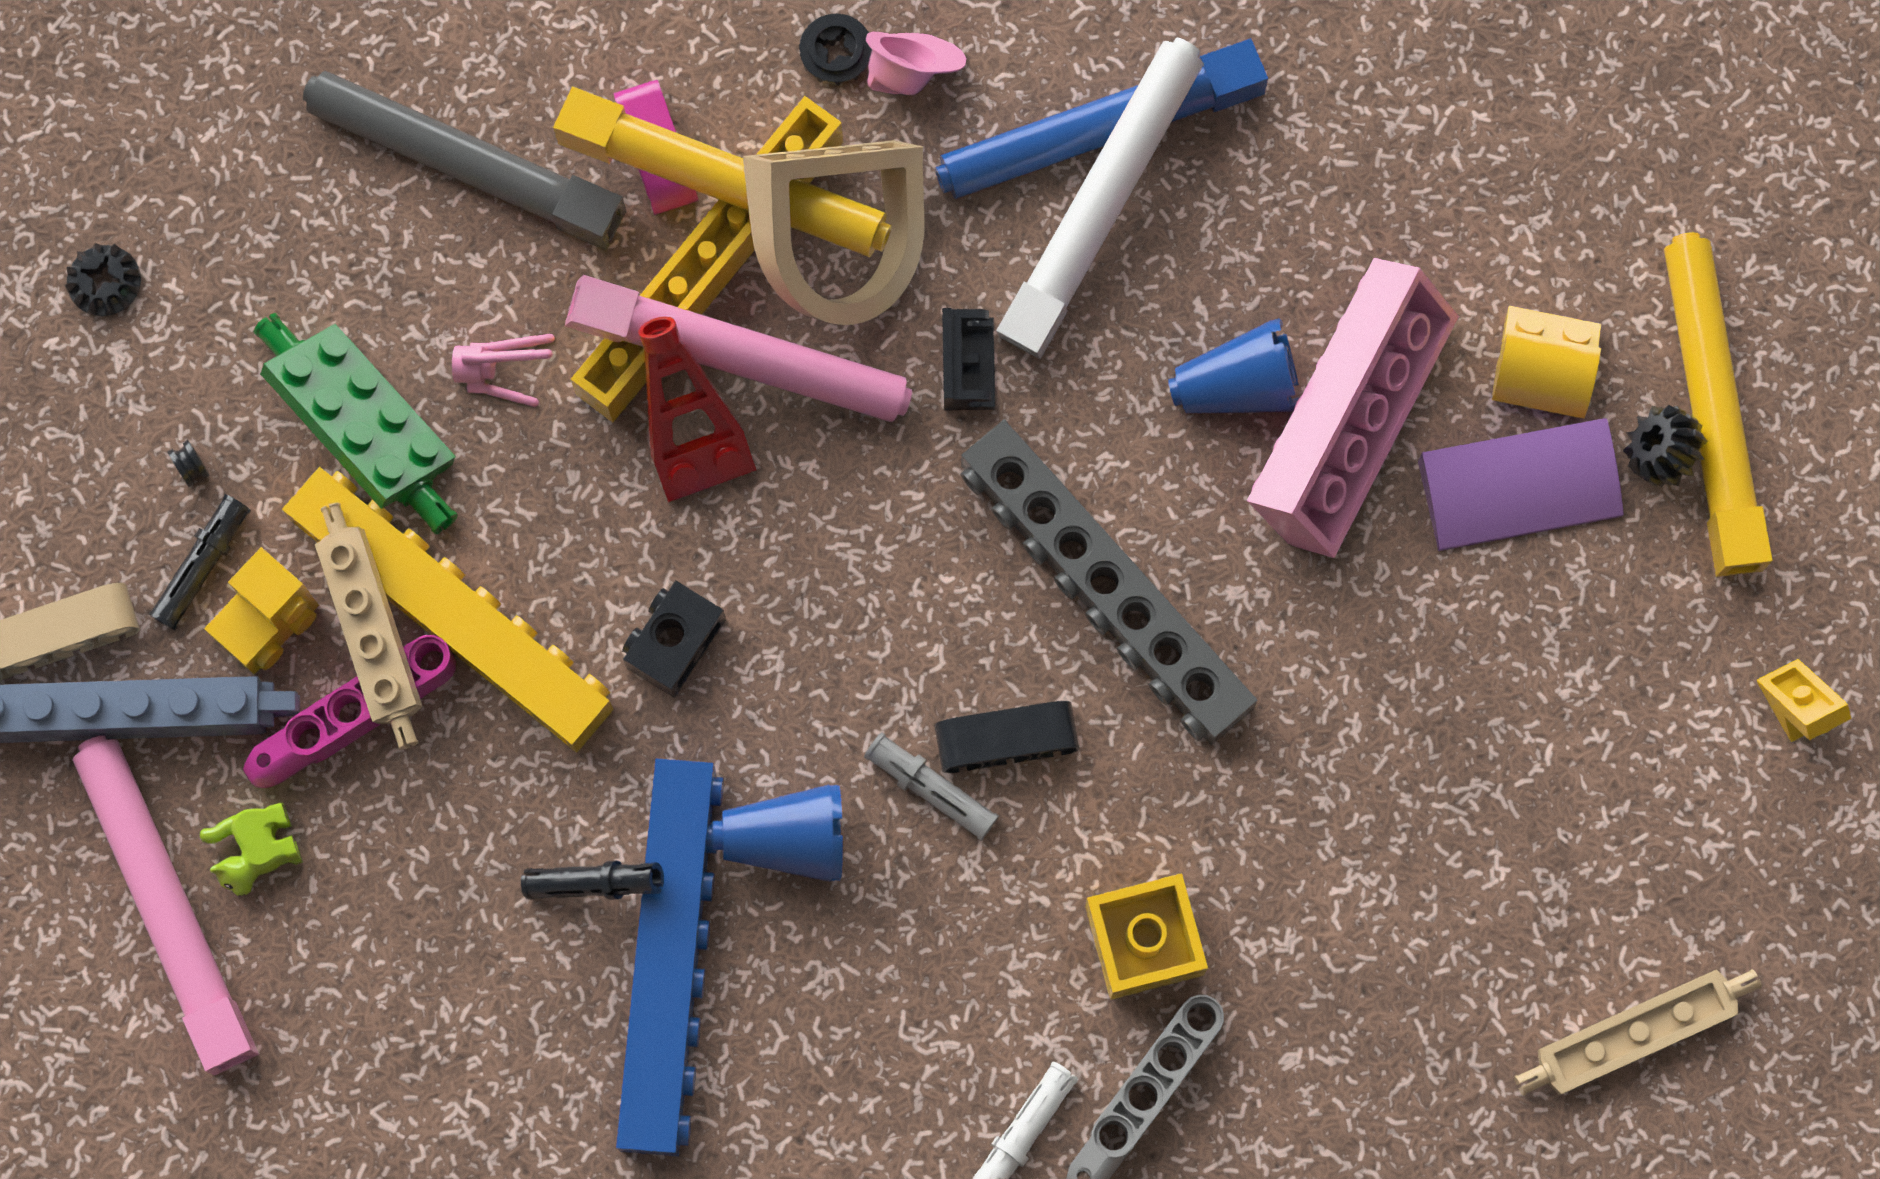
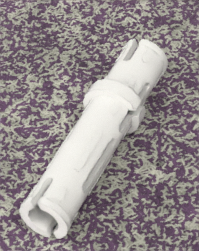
(1029, 1122)

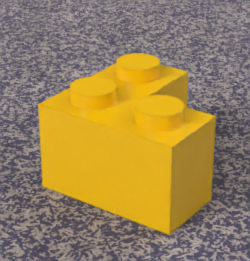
(262, 613)

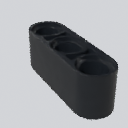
(1006, 734)

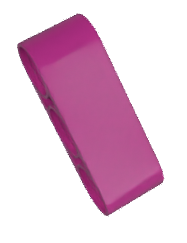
(648, 104)

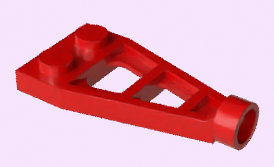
(707, 459)

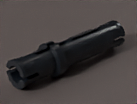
(200, 561)
(606, 880)

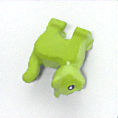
(260, 850)

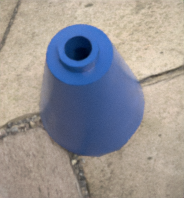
(1240, 376)
(786, 834)

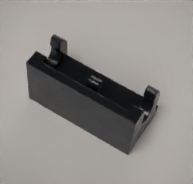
(968, 359)

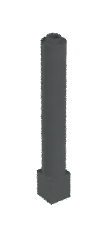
(570, 203)

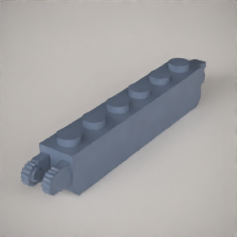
(141, 709)

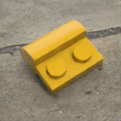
(1547, 362)

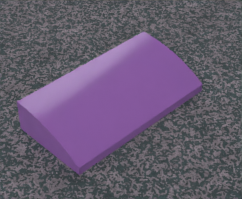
(1521, 484)

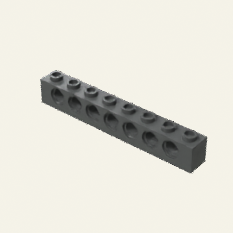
(1005, 452)

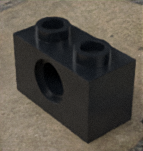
(671, 666)

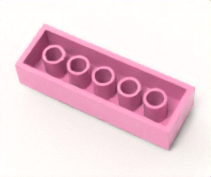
(1353, 407)

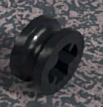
(188, 463)

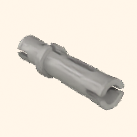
(931, 786)

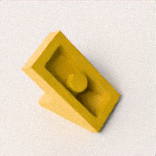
(1803, 701)

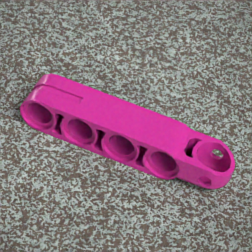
(283, 747)

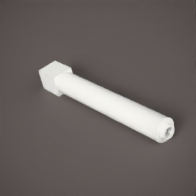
(1045, 297)

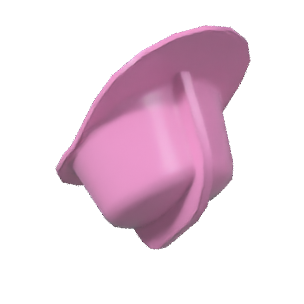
(909, 60)

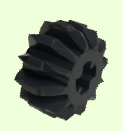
(1665, 446)

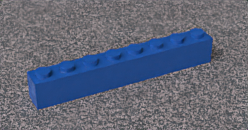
(667, 961)

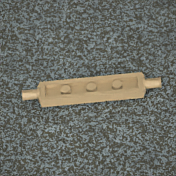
(368, 626)
(1637, 1032)

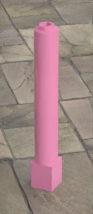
(620, 312)
(208, 1008)

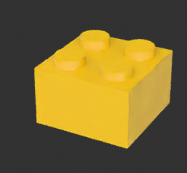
(1146, 936)

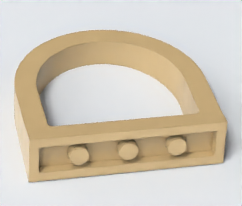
(769, 212)

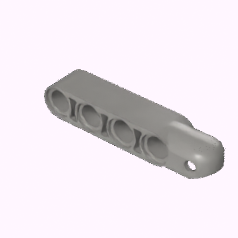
(1102, 1162)

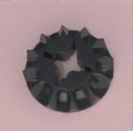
(829, 30)
(111, 296)

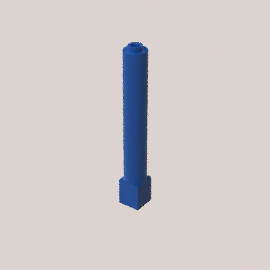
(1224, 81)

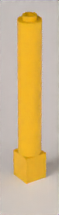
(608, 133)
(1736, 522)

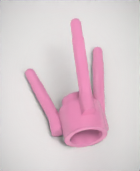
(478, 362)

